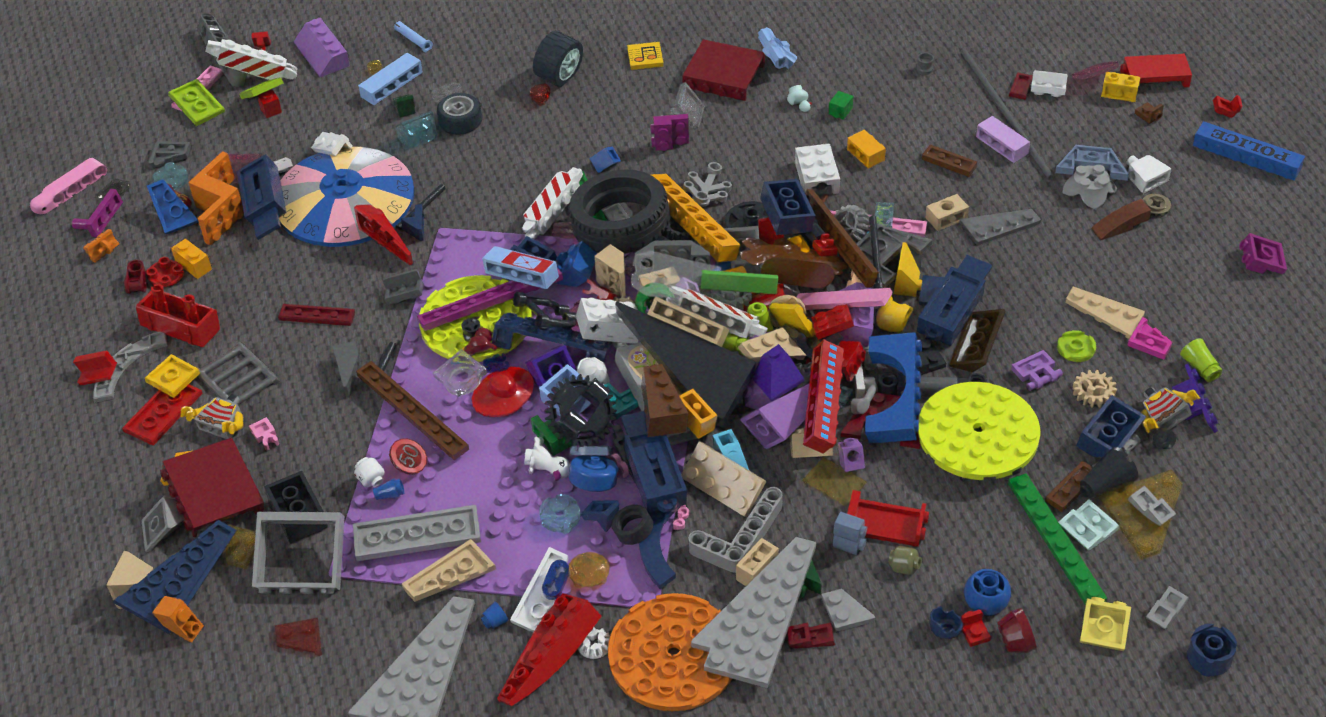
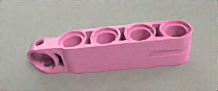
(68, 185)

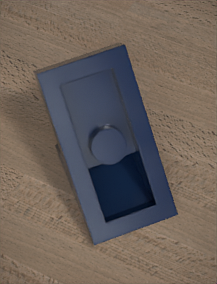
(415, 224)
(602, 512)

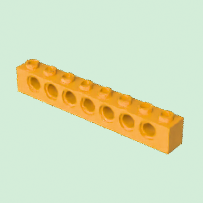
(698, 222)

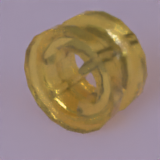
(374, 67)

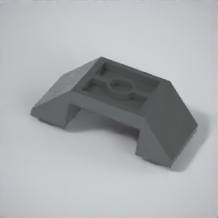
(680, 248)

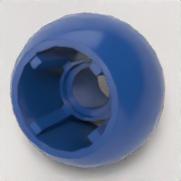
(992, 593)

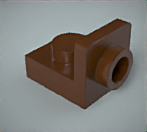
(1149, 113)

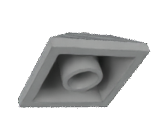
(160, 522)

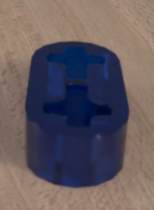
(560, 581)

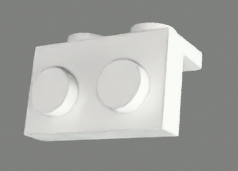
(1049, 83)
(330, 143)

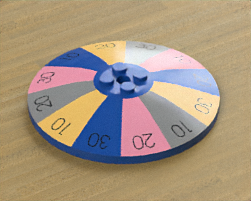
(324, 211)

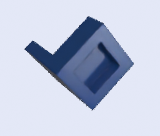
(604, 159)

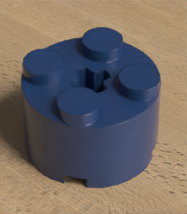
(1211, 650)

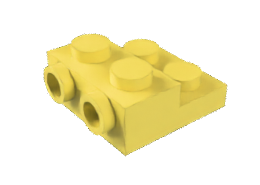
(1105, 623)

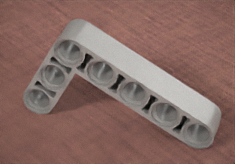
(727, 554)

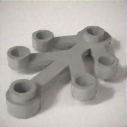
(702, 197)

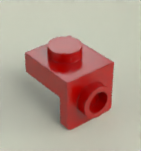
(1227, 107)

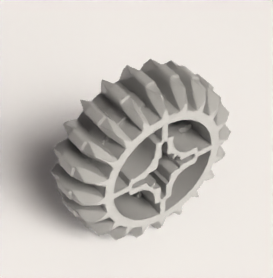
(854, 221)

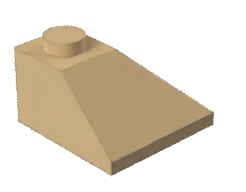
(126, 574)

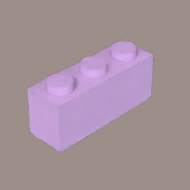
(1003, 139)

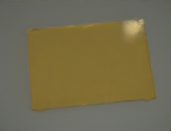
(834, 481)

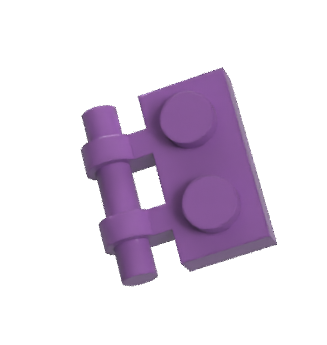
(1033, 366)

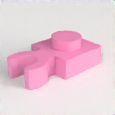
(264, 432)

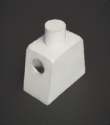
(1147, 172)

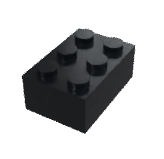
(294, 495)

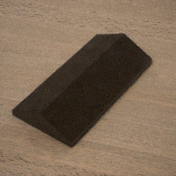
(977, 340)

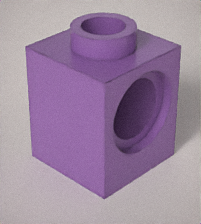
(852, 462)

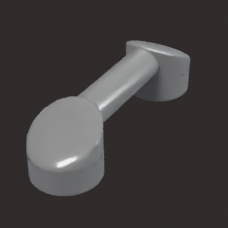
(861, 405)

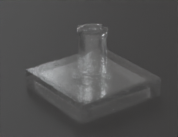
(688, 103)

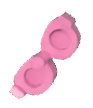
(622, 465)
(683, 513)

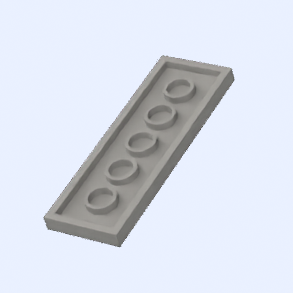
(416, 532)

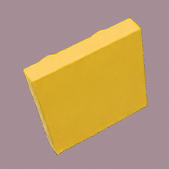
(793, 317)

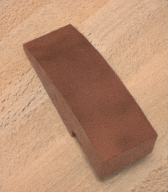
(1122, 220)

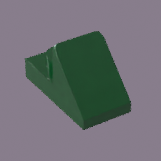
(405, 105)
(811, 581)

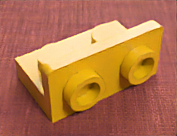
(1120, 86)

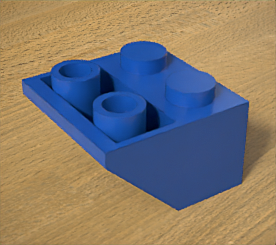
(576, 264)

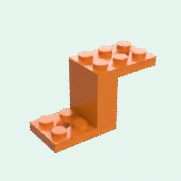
(217, 198)

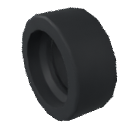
(628, 514)

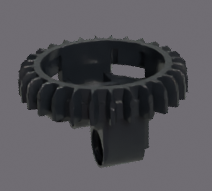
(570, 422)

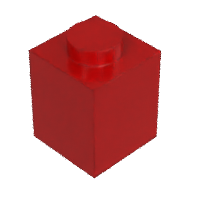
(269, 103)

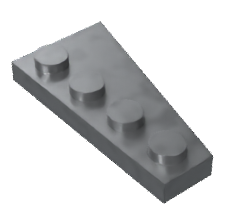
(995, 226)

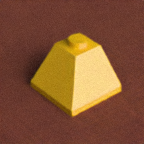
(907, 275)

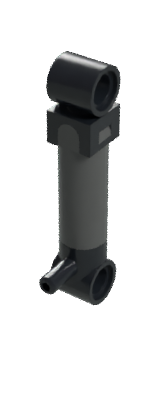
(891, 384)

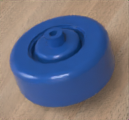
(593, 473)

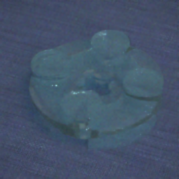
(171, 170)
(562, 523)

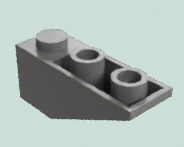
(348, 361)

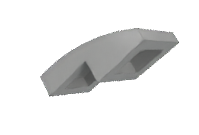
(1149, 506)
(1167, 607)

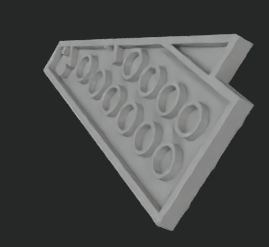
(753, 626)
(422, 672)

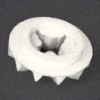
(598, 649)

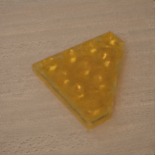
(1140, 531)

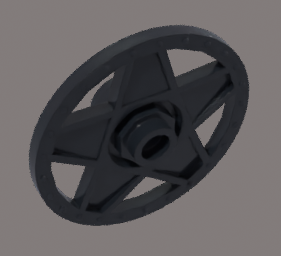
(746, 217)

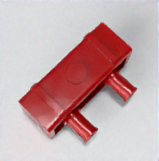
(178, 316)

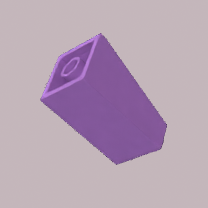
(778, 418)

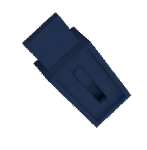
(262, 195)
(954, 301)
(653, 466)

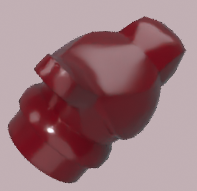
(480, 342)

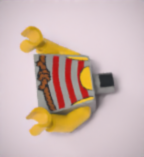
(1166, 407)
(217, 417)

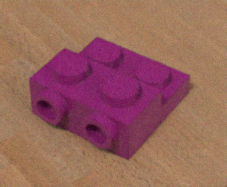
(669, 131)
(1262, 254)

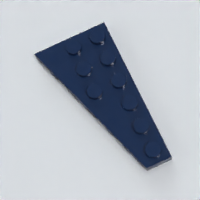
(178, 575)

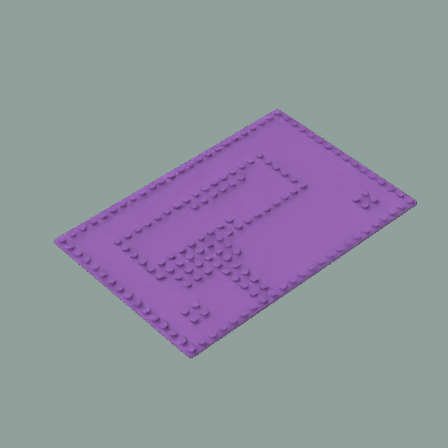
(494, 467)

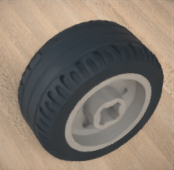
(459, 113)

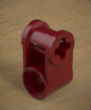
(135, 277)

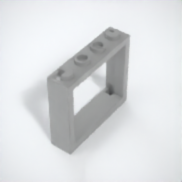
(266, 518)

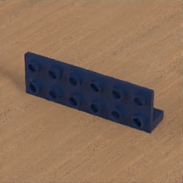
(510, 324)

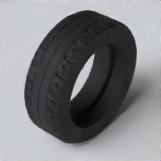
(615, 188)

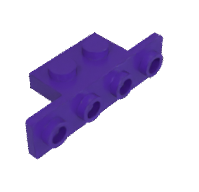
(1200, 405)

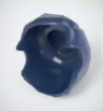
(940, 619)

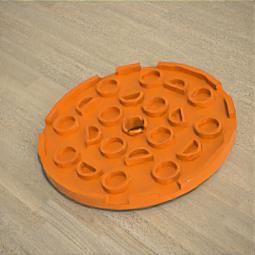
(642, 660)

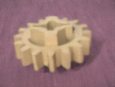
(1094, 388)

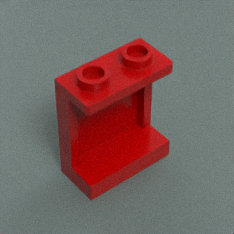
(853, 358)

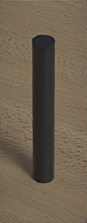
(387, 355)

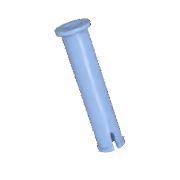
(425, 44)

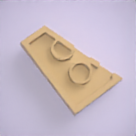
(756, 347)

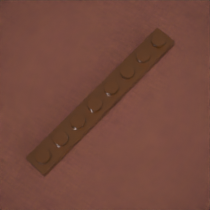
(846, 246)
(412, 410)

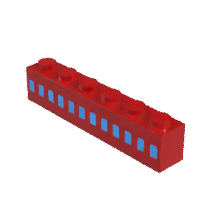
(823, 397)

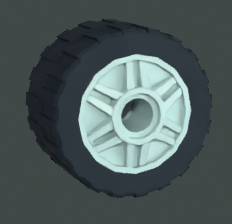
(557, 58)

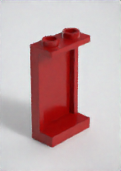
(1158, 68)
(890, 521)

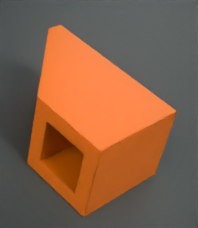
(178, 618)

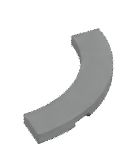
(105, 389)

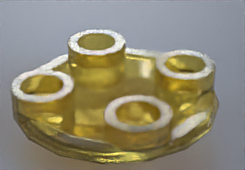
(588, 570)

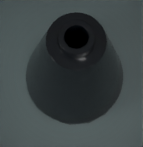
(1109, 474)

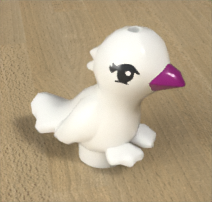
(540, 459)

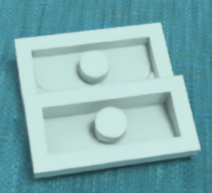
(1089, 525)

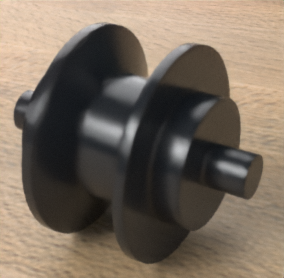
(1164, 438)

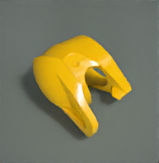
(893, 316)

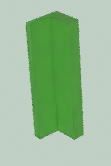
(739, 282)

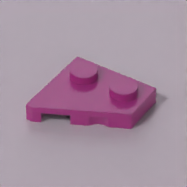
(1149, 340)

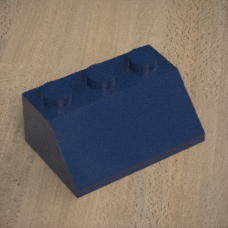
(1110, 428)

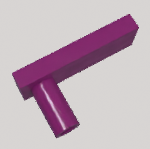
(101, 215)

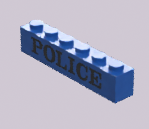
(1248, 151)

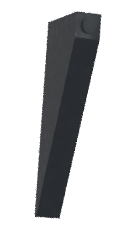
(693, 362)

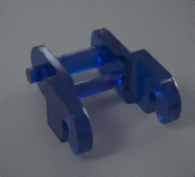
(495, 363)

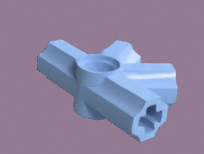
(776, 49)

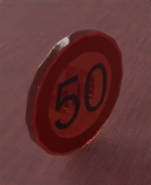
(408, 456)

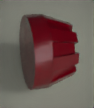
(1017, 632)

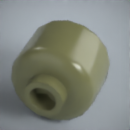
(904, 560)

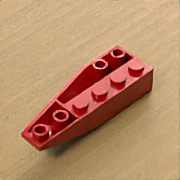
(550, 646)

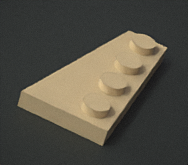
(1113, 313)

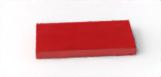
(160, 414)

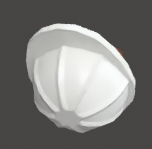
(593, 368)

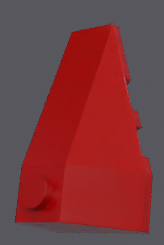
(377, 226)

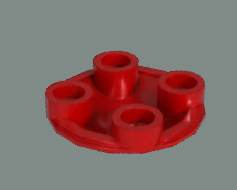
(165, 272)

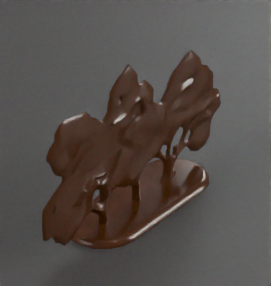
(791, 263)

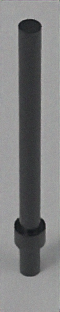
(875, 251)

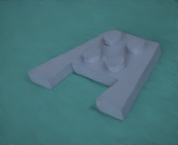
(1090, 155)

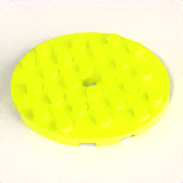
(448, 338)
(1003, 446)

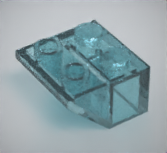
(417, 130)

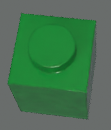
(841, 105)

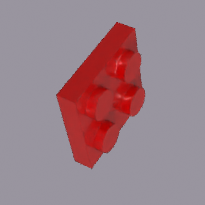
(832, 321)

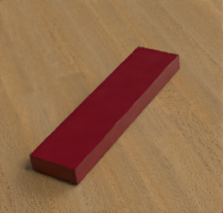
(316, 314)

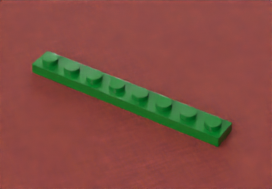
(1055, 538)

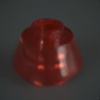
(540, 93)

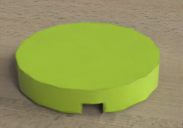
(1075, 351)

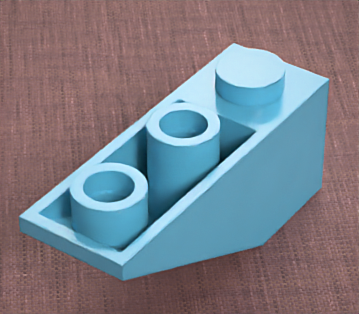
(728, 445)

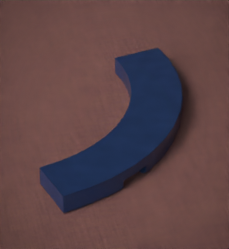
(651, 552)

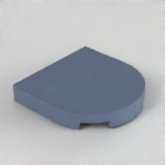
(591, 450)

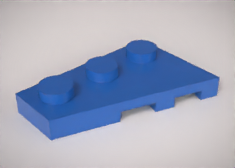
(170, 209)

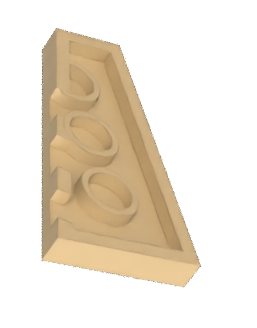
(451, 570)

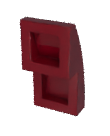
(805, 636)

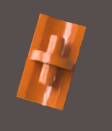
(101, 245)

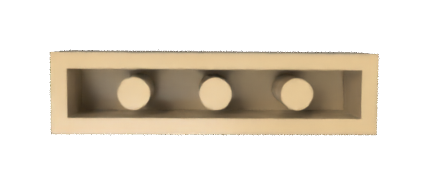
(688, 321)

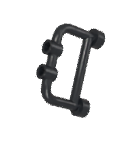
(542, 320)

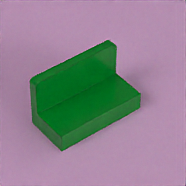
(550, 440)

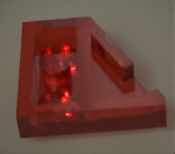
(300, 636)

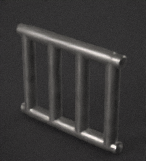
(249, 358)

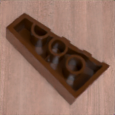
(662, 403)

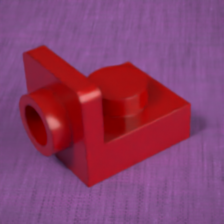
(974, 628)

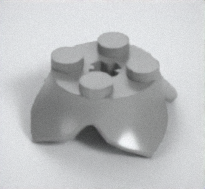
(1092, 185)

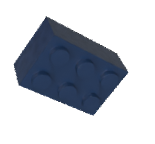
(787, 206)

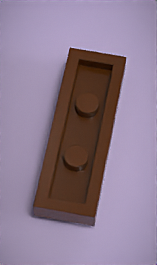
(949, 160)
(1068, 488)

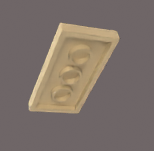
(723, 479)

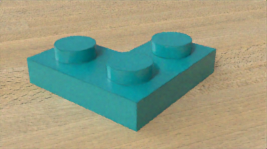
(624, 401)

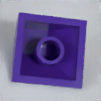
(776, 373)

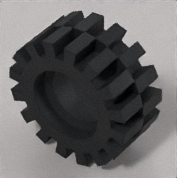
(676, 232)

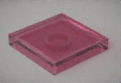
(1095, 70)

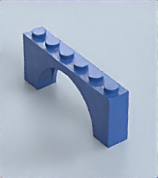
(899, 420)

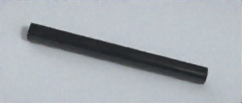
(425, 202)

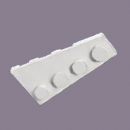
(533, 603)

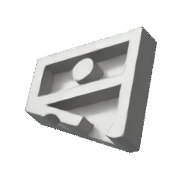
(845, 610)

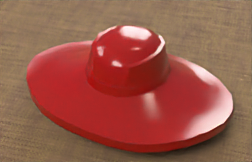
(503, 392)

